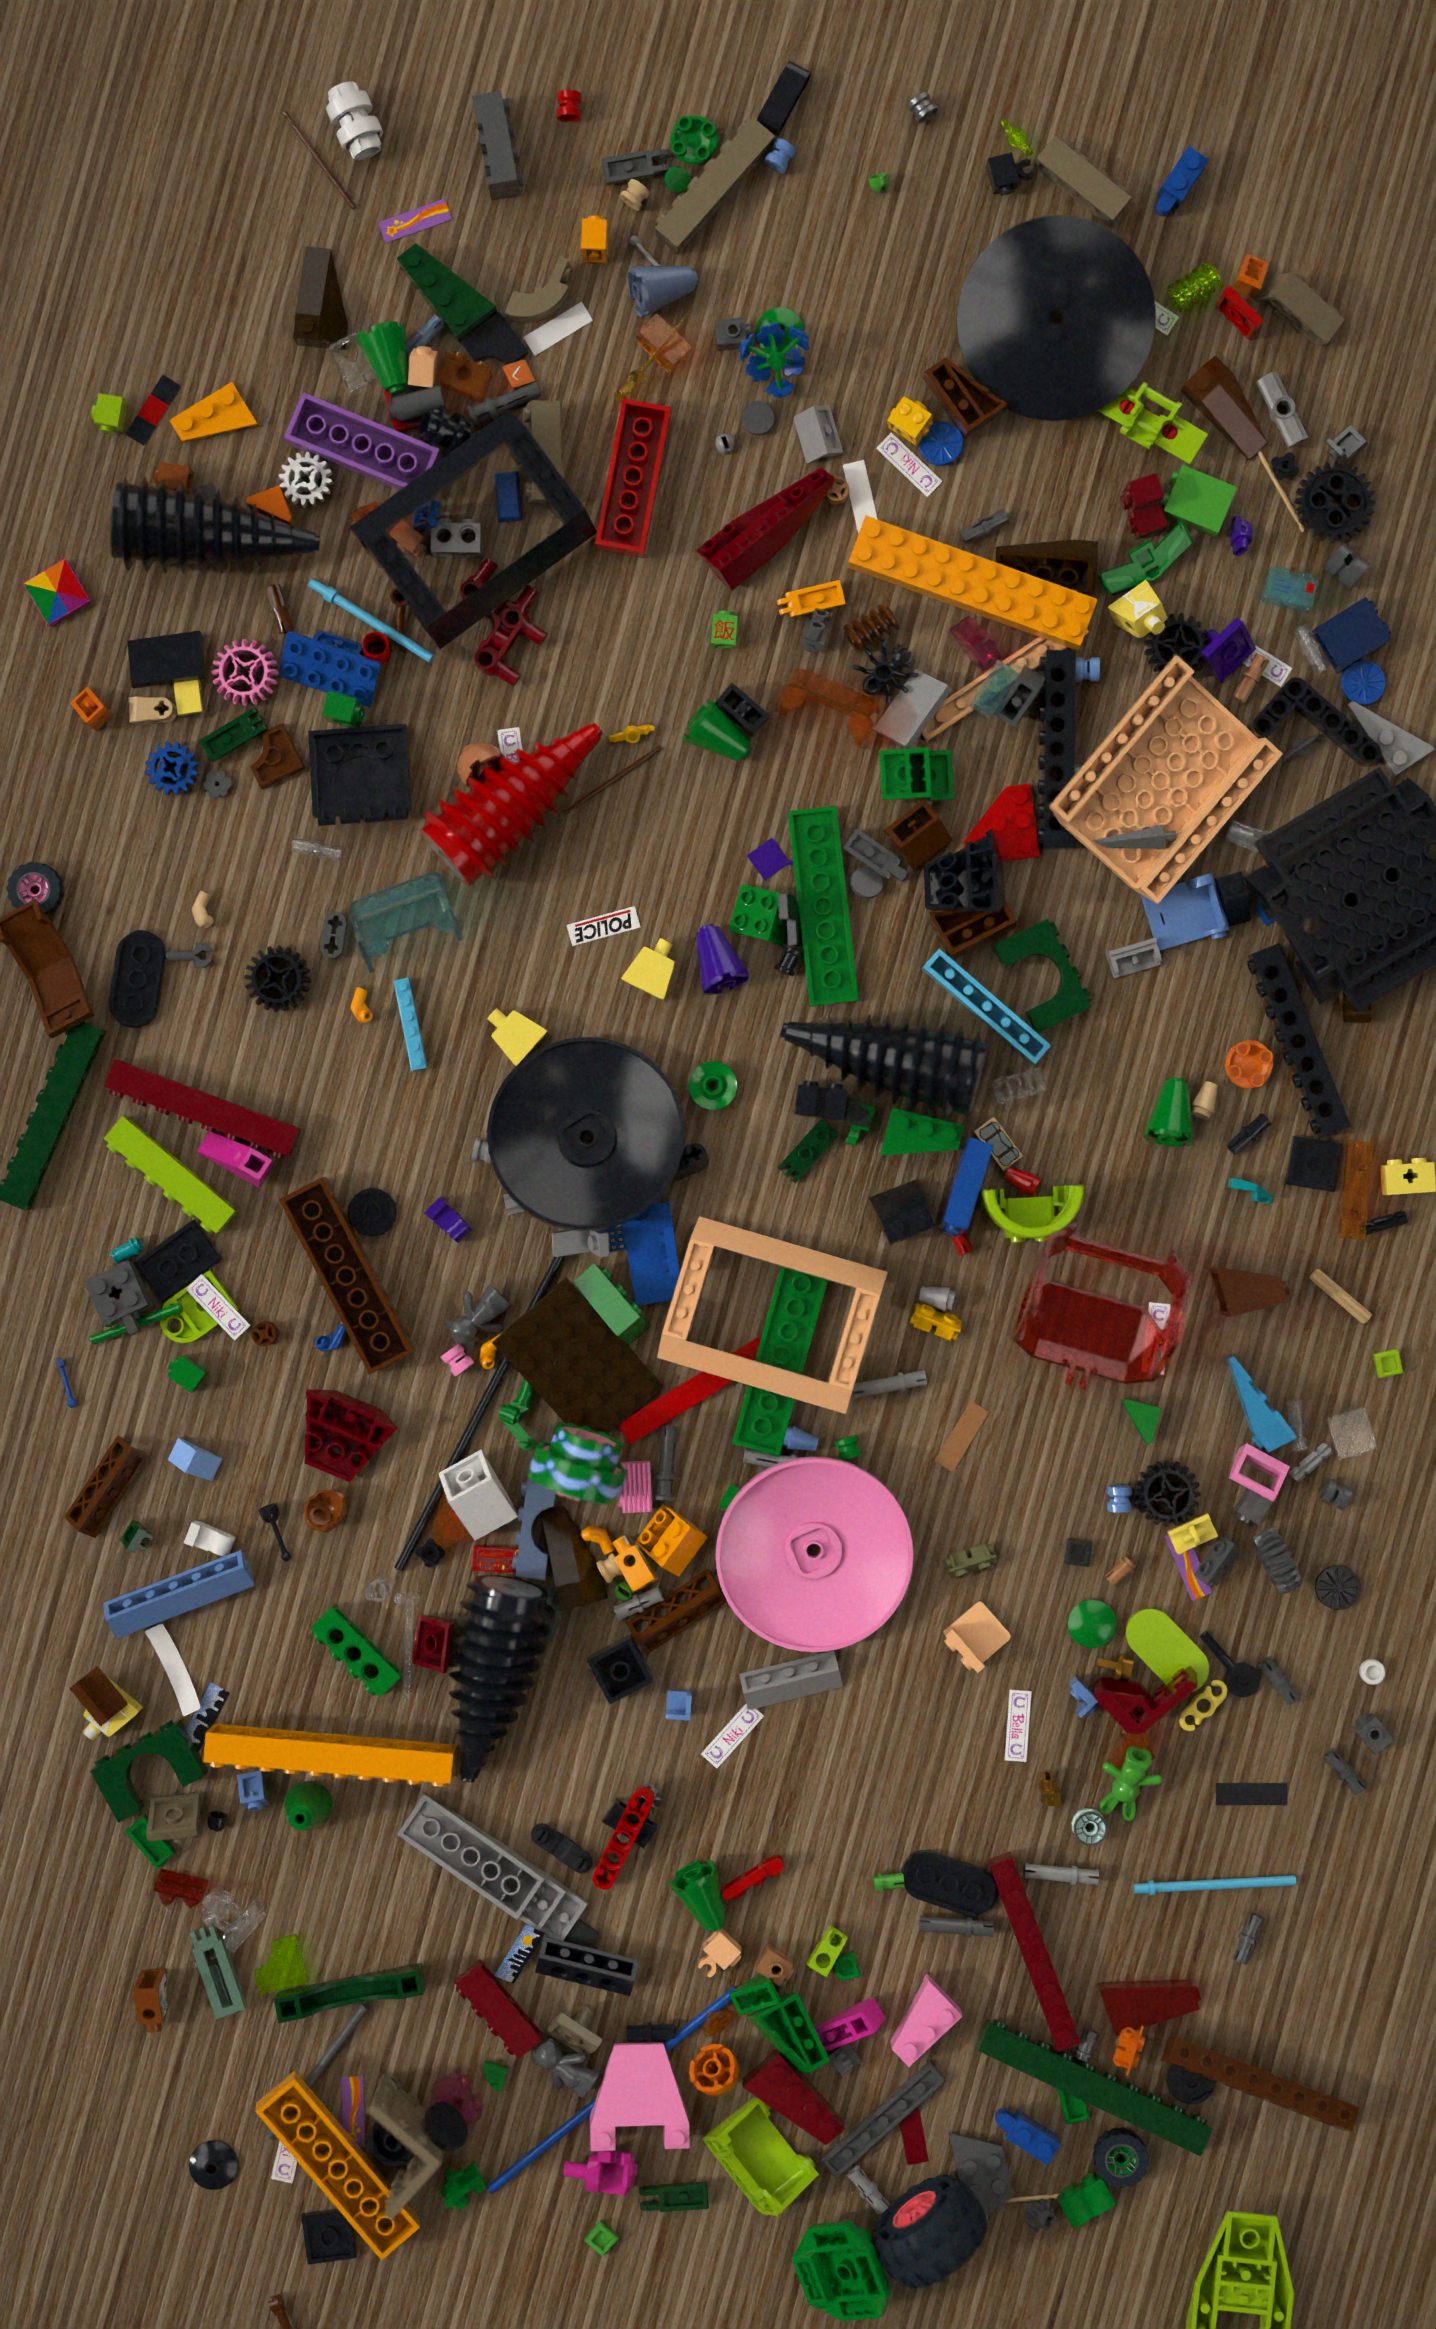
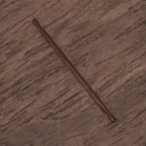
(319, 160)
(612, 780)

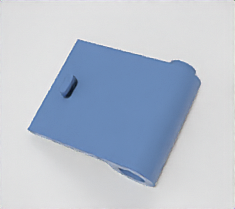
(1188, 913)

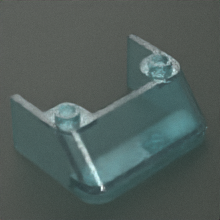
(401, 911)

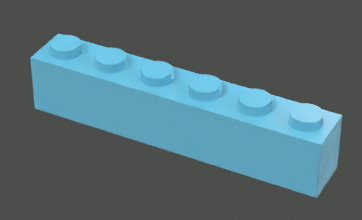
(986, 1007)

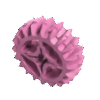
(236, 679)

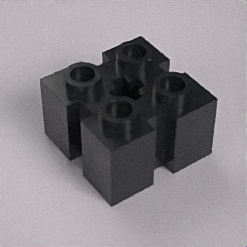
(820, 1101)

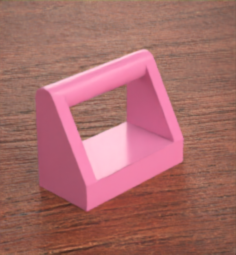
(1264, 1463)

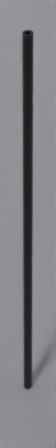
(471, 1427)

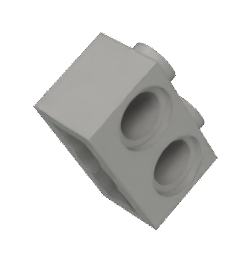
(456, 546)

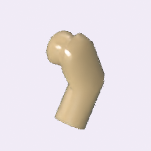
(199, 910)

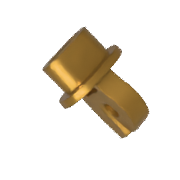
(1122, 1667)
(1049, 1790)

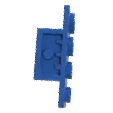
(330, 665)
(653, 1255)

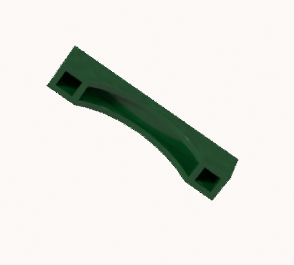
(379, 1985)

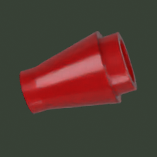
(1023, 1181)

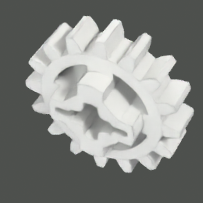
(299, 486)

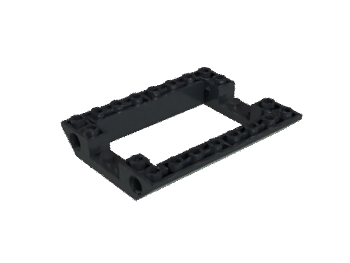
(564, 504)

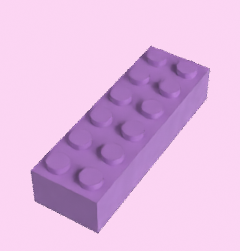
(358, 443)

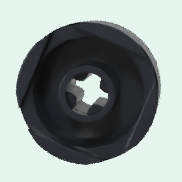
(386, 2148)

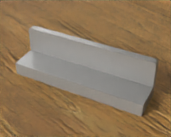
(791, 1680)

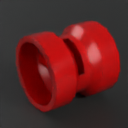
(569, 105)

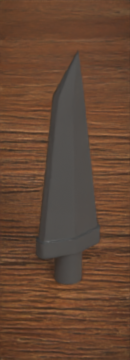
(1140, 839)

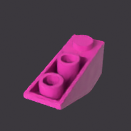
(236, 1158)

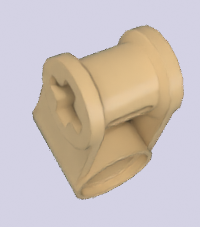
(147, 710)

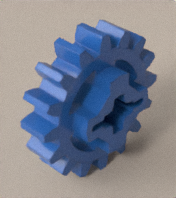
(181, 763)

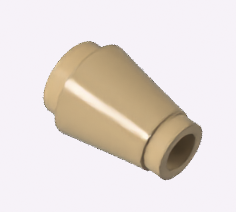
(1204, 1103)

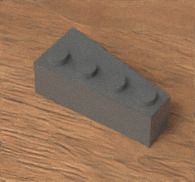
(496, 145)

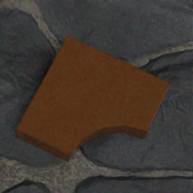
(278, 757)

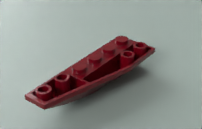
(763, 530)

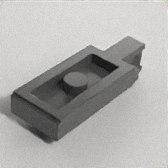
(874, 855)

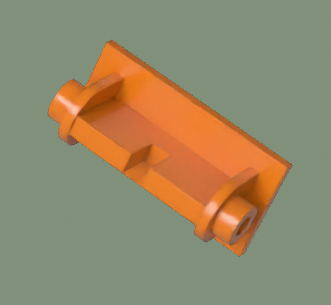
(1128, 2044)

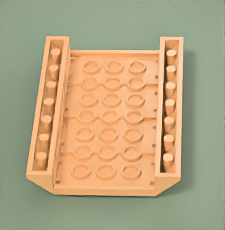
(1169, 764)

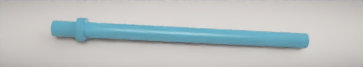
(1153, 1888)

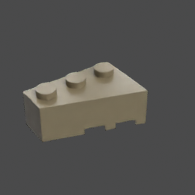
(1302, 306)

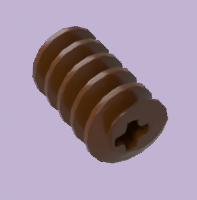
(870, 627)

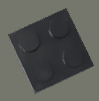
(620, 1669)

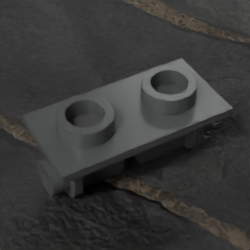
(1210, 1569)

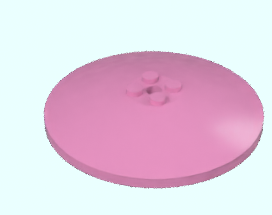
(824, 1597)

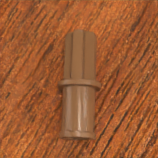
(1251, 678)

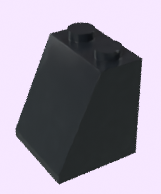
(902, 1212)

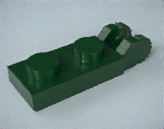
(676, 2197)

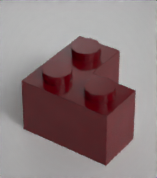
(1143, 502)

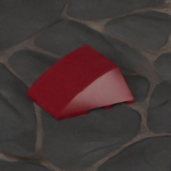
(343, 1432)

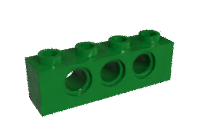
(370, 1653)

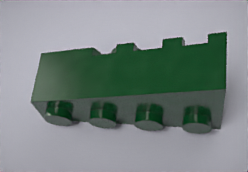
(447, 294)

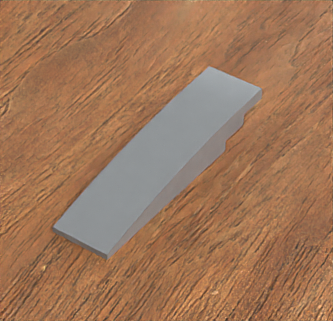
(492, 1868)

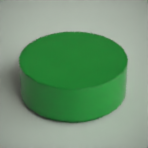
(677, 179)

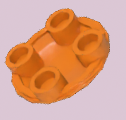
(1249, 1064)

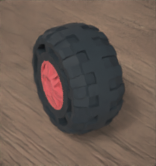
(930, 2231)

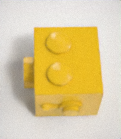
(910, 420)

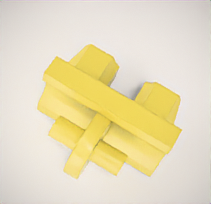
(1192, 1533)

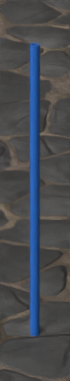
(585, 2112)

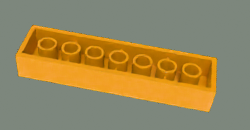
(335, 2163)

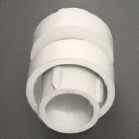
(350, 110)

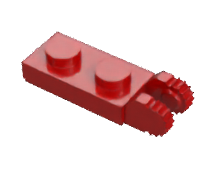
(754, 1877)

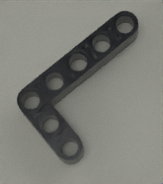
(1317, 719)

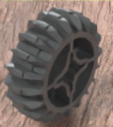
(1277, 1561)

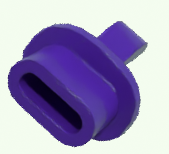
(1240, 535)

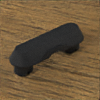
(561, 1848)

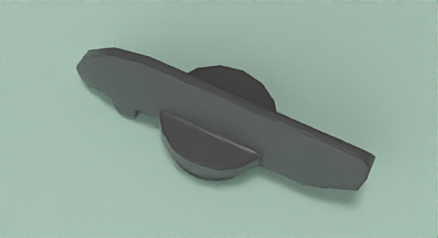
(1300, 747)

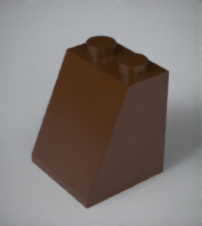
(1246, 1291)

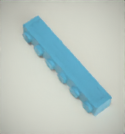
(410, 1024)

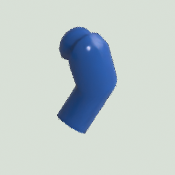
(333, 1341)

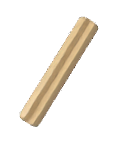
(1340, 1296)

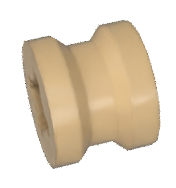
(634, 194)
(609, 1568)

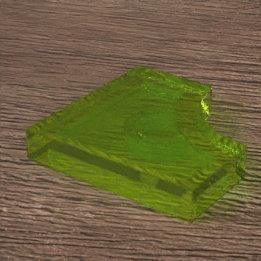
(283, 1968)

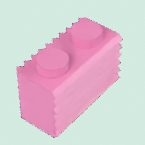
(637, 1488)

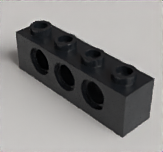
(587, 1966)

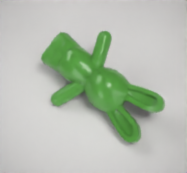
(1128, 1781)

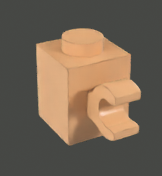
(422, 367)
(720, 1950)

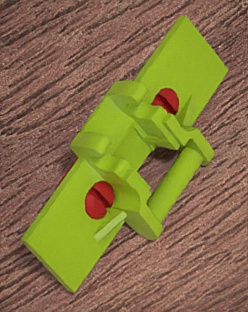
(1148, 428)

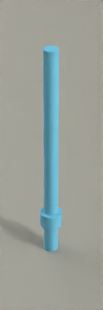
(332, 596)

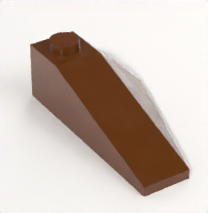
(1222, 402)

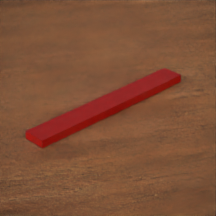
(680, 1398)

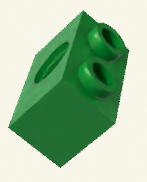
(342, 710)

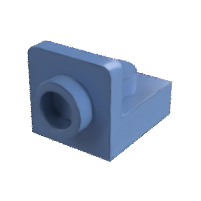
(1081, 1693)
(252, 1790)

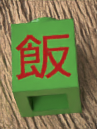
(724, 630)

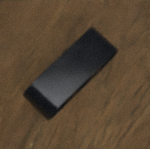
(784, 97)

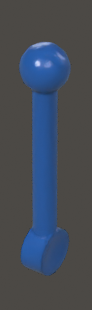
(71, 1402)

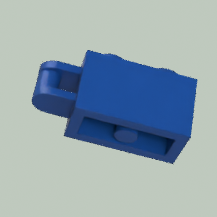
(1180, 181)
(1028, 2134)

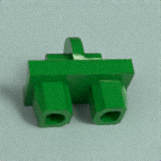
(460, 2183)

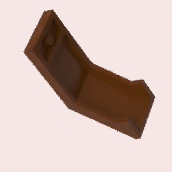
(47, 967)

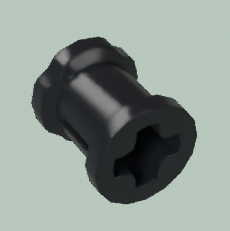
(788, 961)

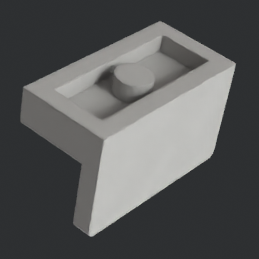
(817, 433)

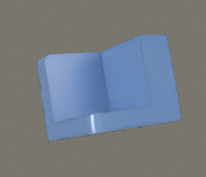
(678, 1704)

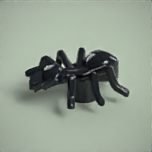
(884, 671)

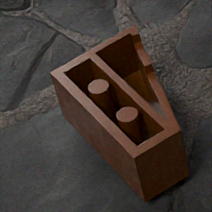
(968, 930)

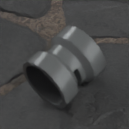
(1336, 1494)

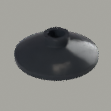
(220, 2156)

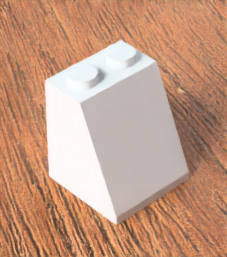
(477, 1495)

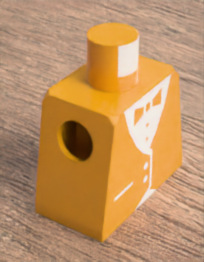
(641, 1573)

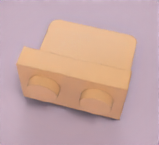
(976, 1636)

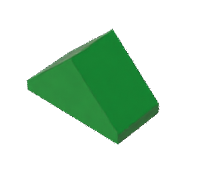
(1143, 1416)
(754, 1995)

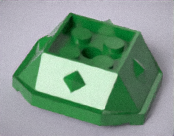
(842, 2271)

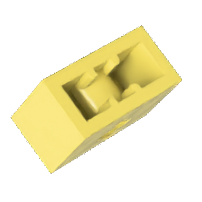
(1422, 1173)

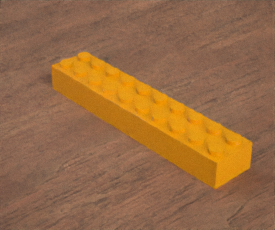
(972, 583)
(330, 1754)

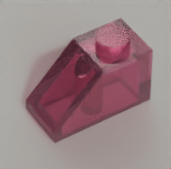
(976, 643)

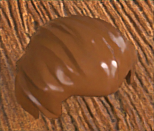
(325, 1510)

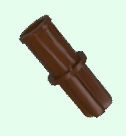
(279, 608)

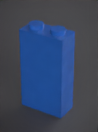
(965, 1187)

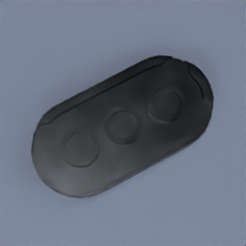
(137, 979)
(948, 1883)

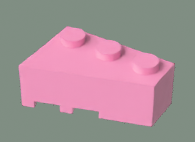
(925, 2021)

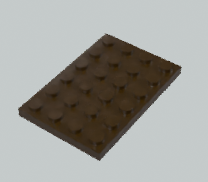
(577, 1361)

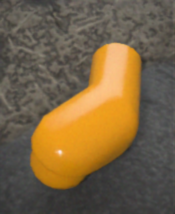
(359, 1007)
(487, 1354)

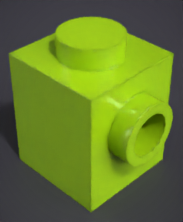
(109, 413)

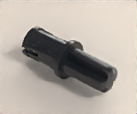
(1248, 1134)
(650, 2032)

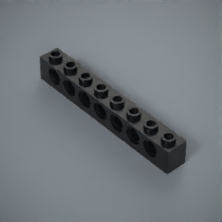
(1065, 663)
(1301, 1026)

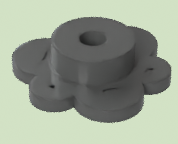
(212, 779)

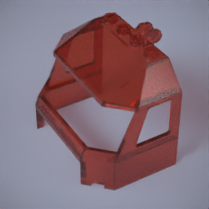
(1097, 1331)

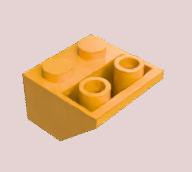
(671, 1540)

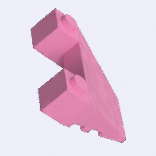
(638, 2092)

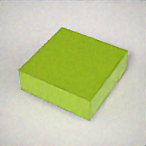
(1388, 1363)

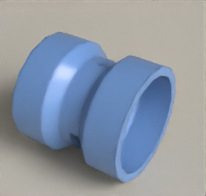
(780, 156)
(1093, 669)
(1119, 1498)

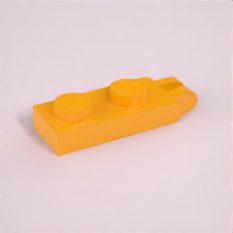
(807, 599)

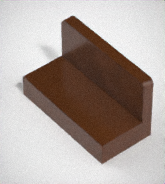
(98, 1696)

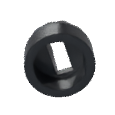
(217, 1820)

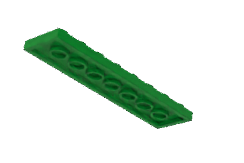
(822, 906)
(783, 1346)

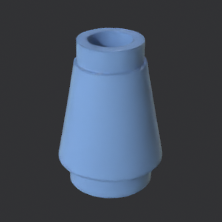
(799, 1439)

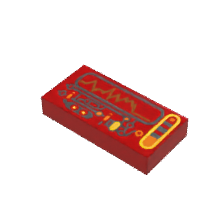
(493, 1558)

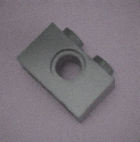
(1019, 696)

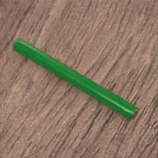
(144, 1320)

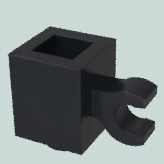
(1004, 173)

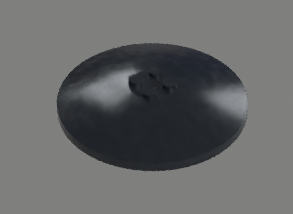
(1007, 327)
(578, 1090)

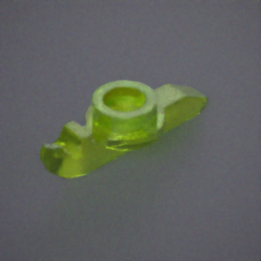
(1017, 137)

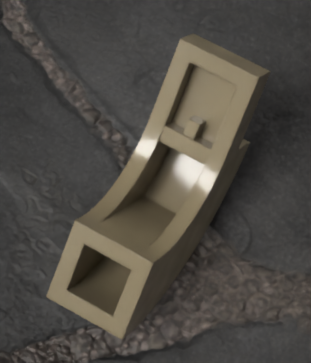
(544, 303)

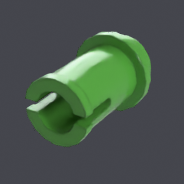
(888, 1881)

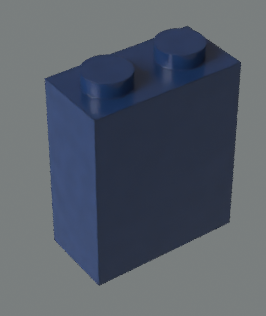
(1352, 634)

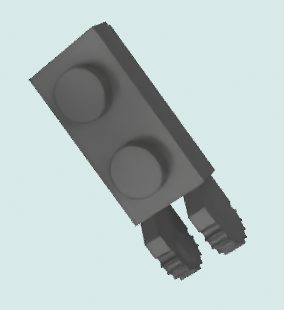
(634, 166)

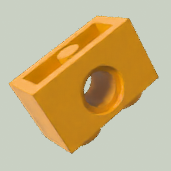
(594, 240)

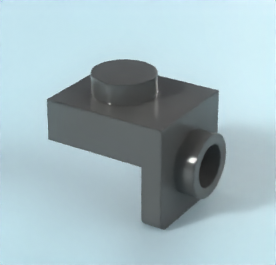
(1346, 445)

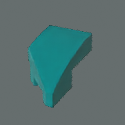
(1258, 1194)

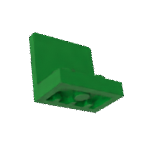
(758, 915)

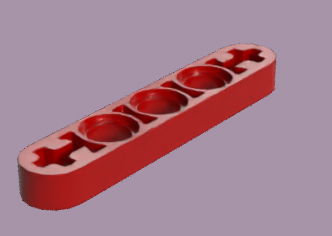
(628, 1828)

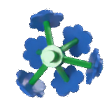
(789, 359)

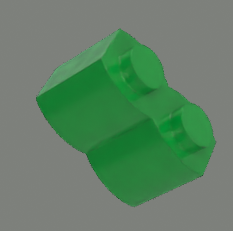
(1085, 2199)

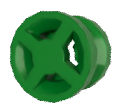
(848, 1447)

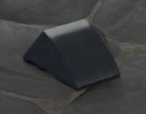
(967, 878)

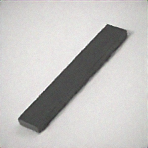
(883, 2119)

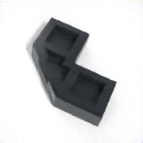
(789, 911)

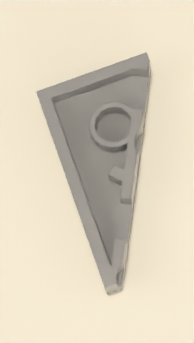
(1397, 745)

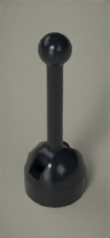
(270, 1515)

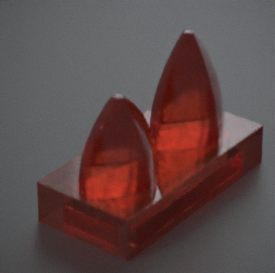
(175, 1884)

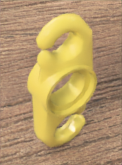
(1214, 1701)

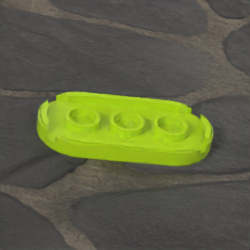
(1164, 1646)

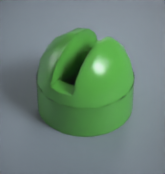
(879, 180)
(624, 1585)

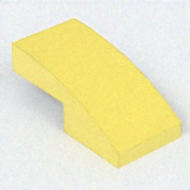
(188, 697)

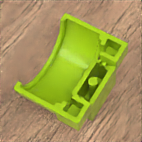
(1031, 1215)

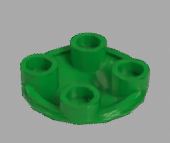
(694, 139)
(1091, 1623)

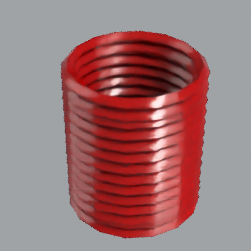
(372, 637)

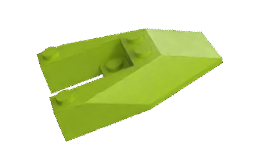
(1244, 2274)

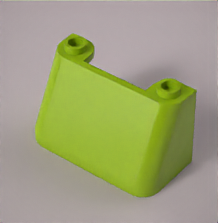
(760, 2158)

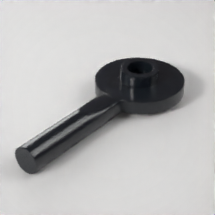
(1241, 1677)

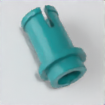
(127, 1250)

